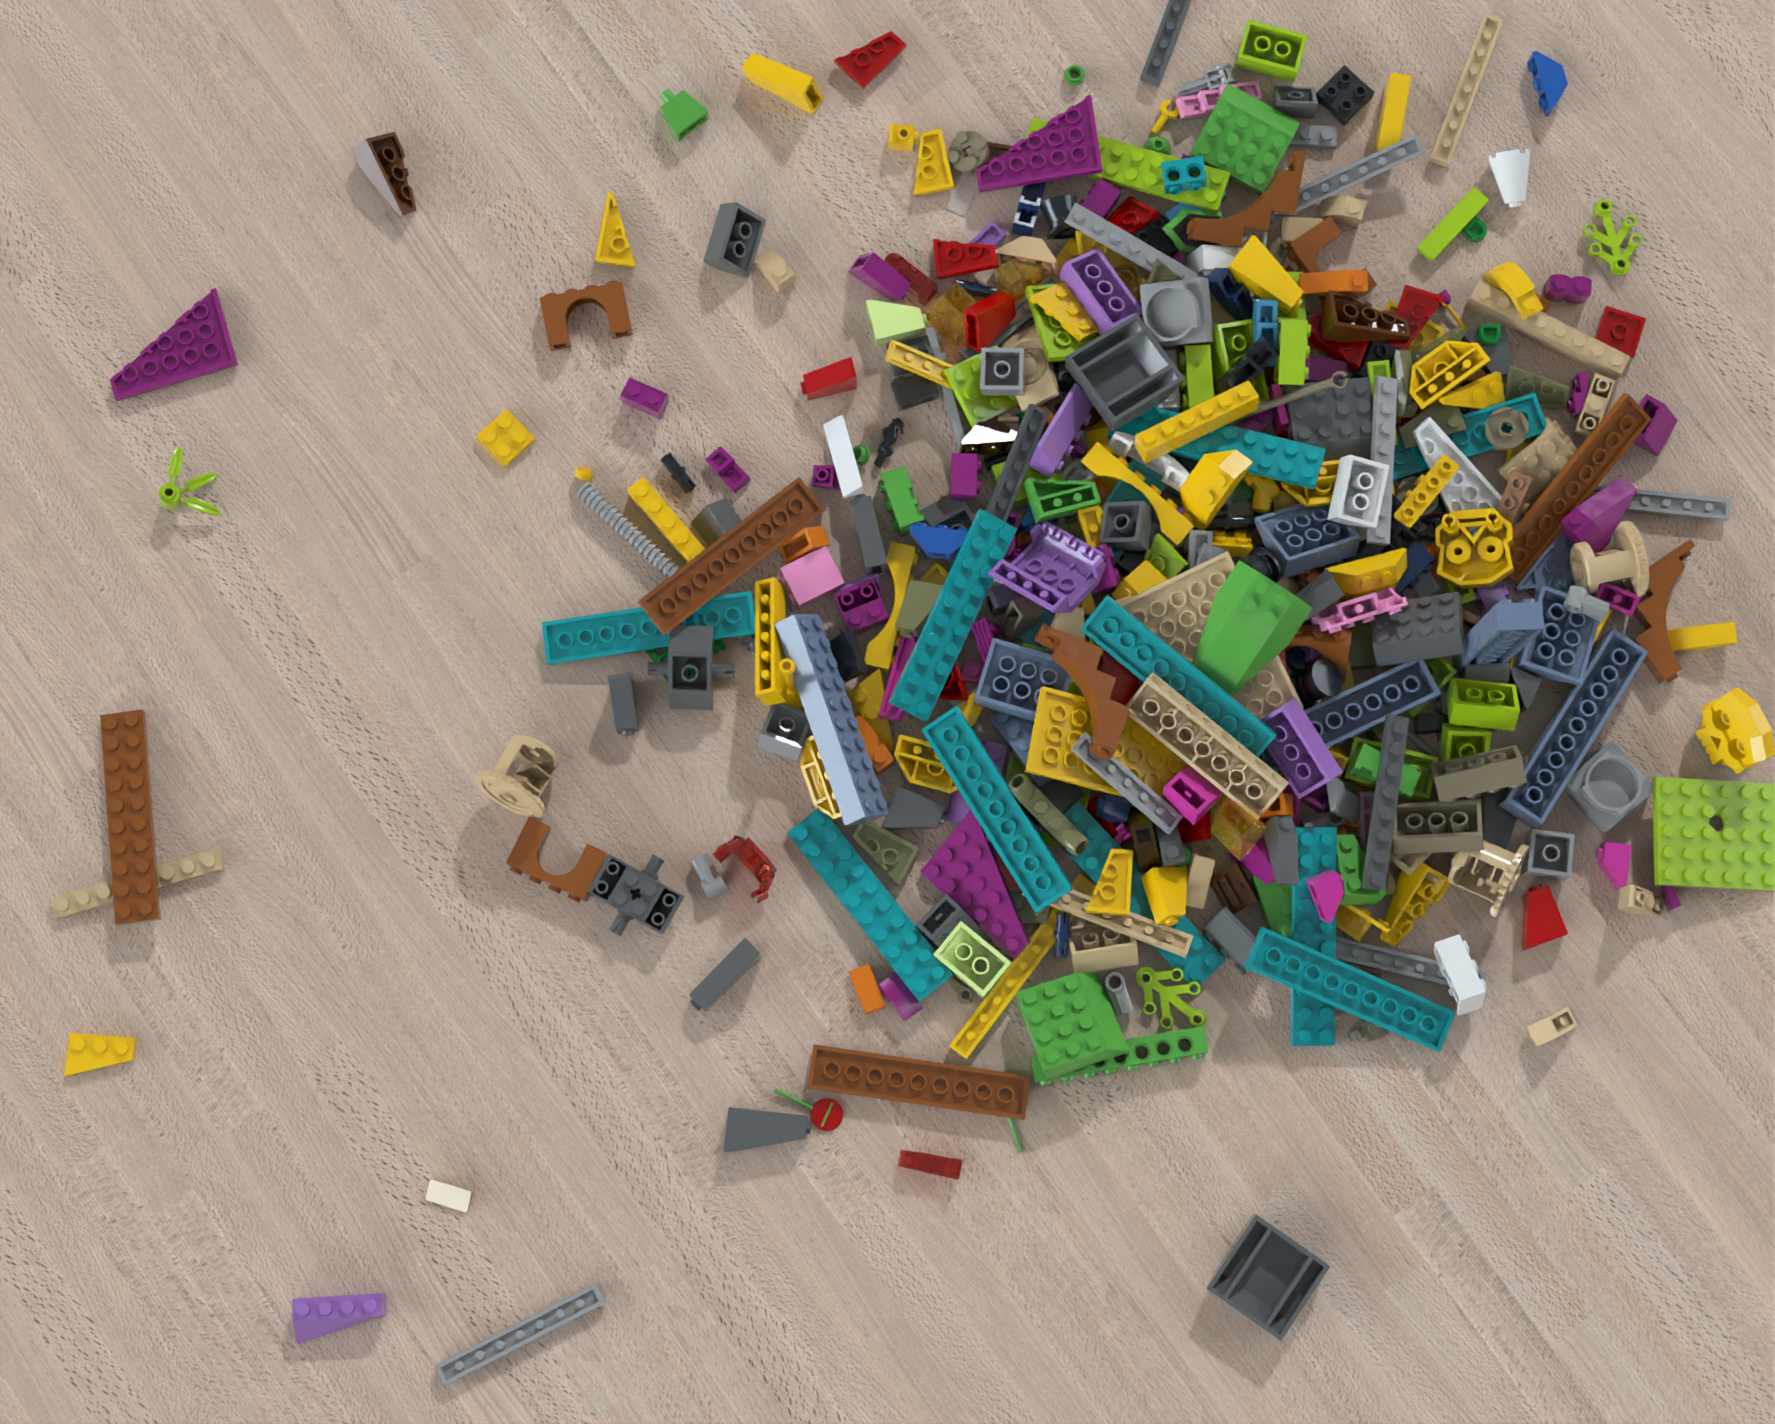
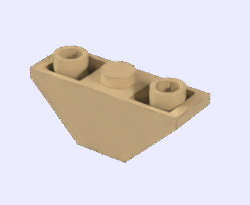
(1029, 250)
(1595, 404)
(1640, 901)

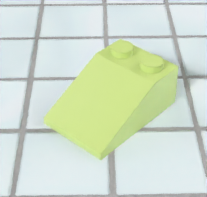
(972, 959)

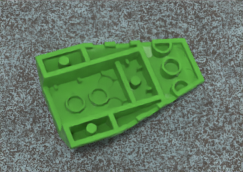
(1247, 628)

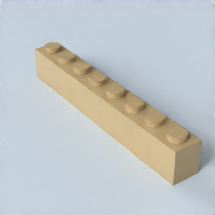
(1548, 332)

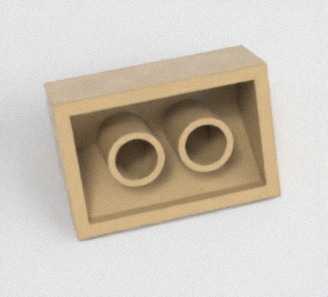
(1100, 948)

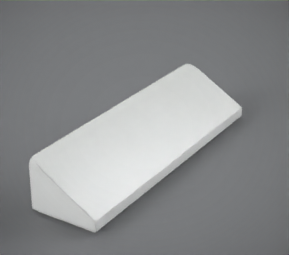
(843, 457)

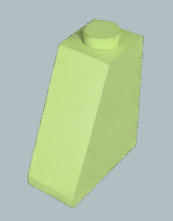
(895, 321)

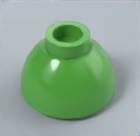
(1158, 144)

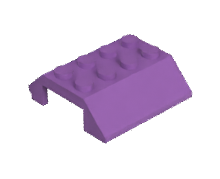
(1053, 569)

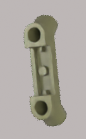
(1048, 815)

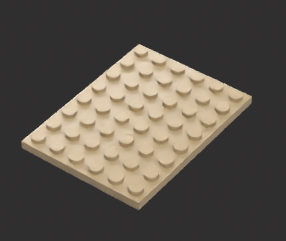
(1178, 615)

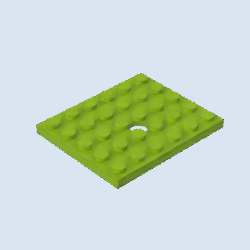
(1695, 854)

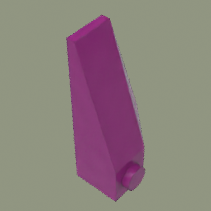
(1599, 515)

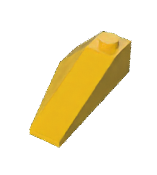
(1412, 899)

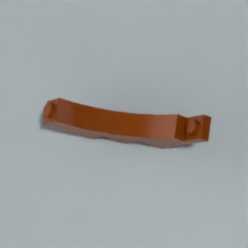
(1278, 198)
(1652, 614)
(1080, 662)

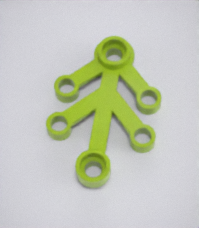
(1612, 240)
(1167, 995)

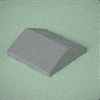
(1343, 799)

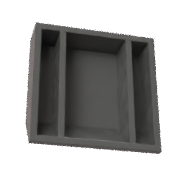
(1124, 372)
(1333, 419)
(1421, 631)
(1267, 1276)

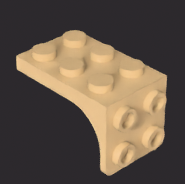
(1542, 458)

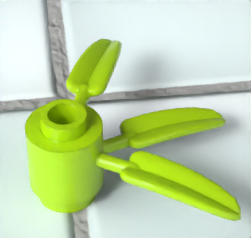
(171, 495)

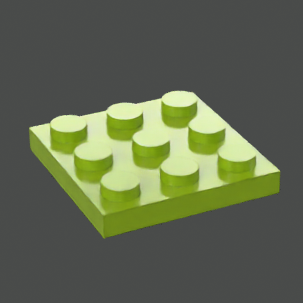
(966, 385)

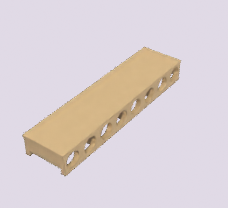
(1205, 746)

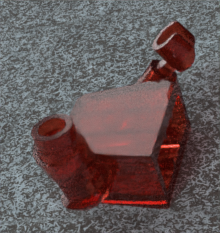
(752, 859)

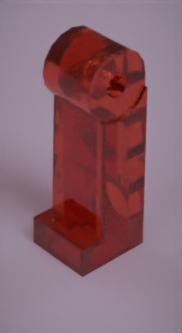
(919, 282)
(930, 1164)

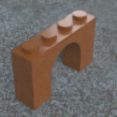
(1306, 248)
(558, 307)
(1331, 646)
(525, 859)

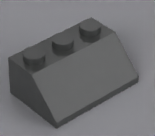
(734, 239)
(1231, 937)

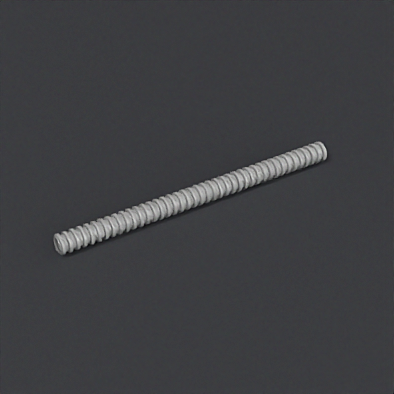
(639, 540)

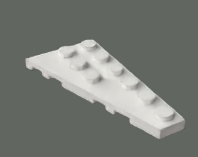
(1468, 486)

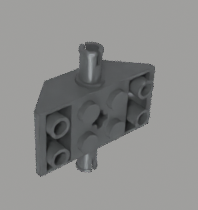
(948, 513)
(692, 648)
(616, 885)

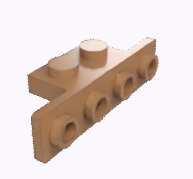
(1514, 502)

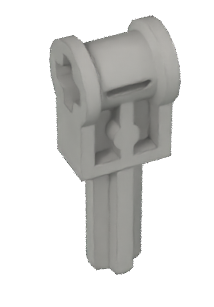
(1211, 80)

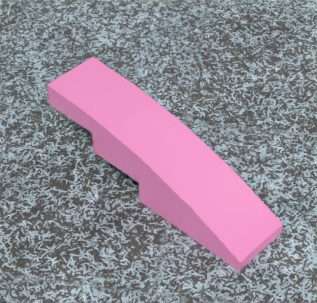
(1205, 101)

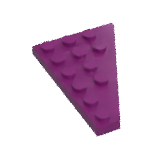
(1055, 152)
(189, 349)
(971, 878)

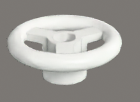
(1079, 474)

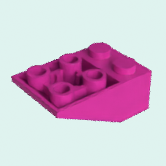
(1191, 794)

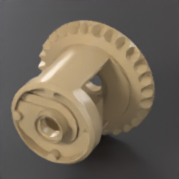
(1622, 561)
(524, 789)
(1486, 887)

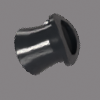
(1056, 211)
(1261, 561)
(1317, 682)

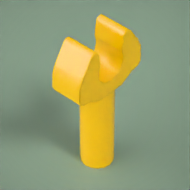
(1165, 115)

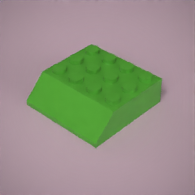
(1245, 138)
(1071, 1023)

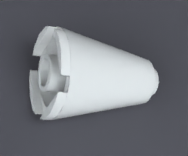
(1511, 175)

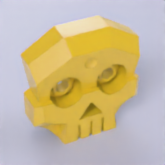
(1475, 565)
(1735, 731)

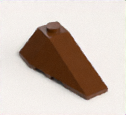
(383, 164)
(1353, 321)

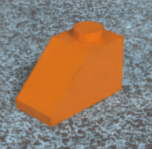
(804, 543)

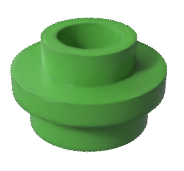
(1074, 69)
(861, 454)

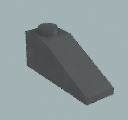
(1169, 847)
(1282, 849)

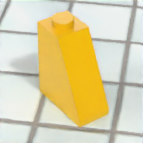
(1166, 893)

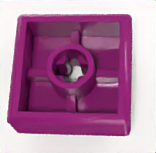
(983, 633)

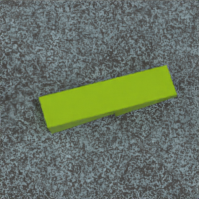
(1452, 224)

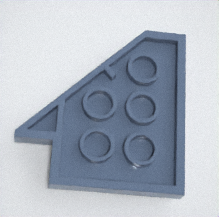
(1550, 566)

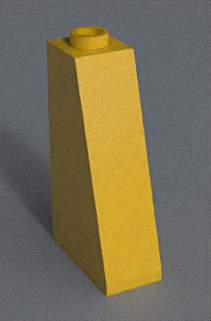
(784, 82)
(1392, 110)
(1265, 276)

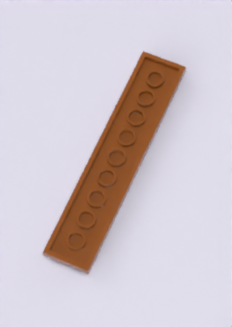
(1575, 483)
(731, 556)
(130, 817)
(918, 1082)

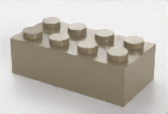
(1478, 773)
(1438, 827)

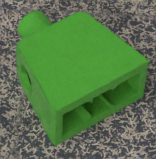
(682, 113)

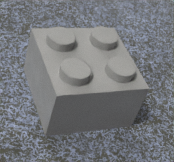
(1002, 371)
(1549, 854)

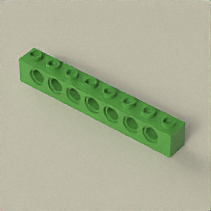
(1195, 1037)

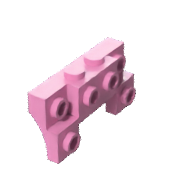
(1360, 608)

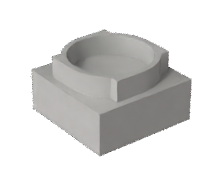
(1178, 311)
(1608, 787)

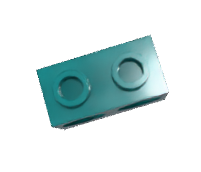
(1182, 169)

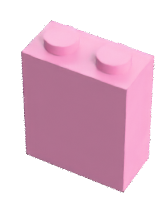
(811, 577)

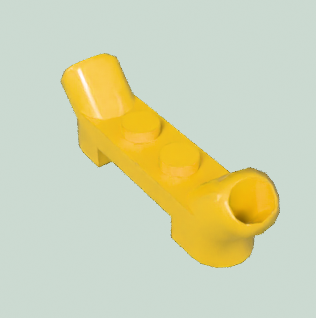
(1264, 492)

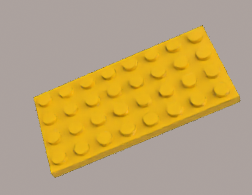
(1063, 719)

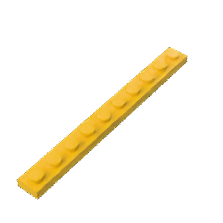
(1012, 979)

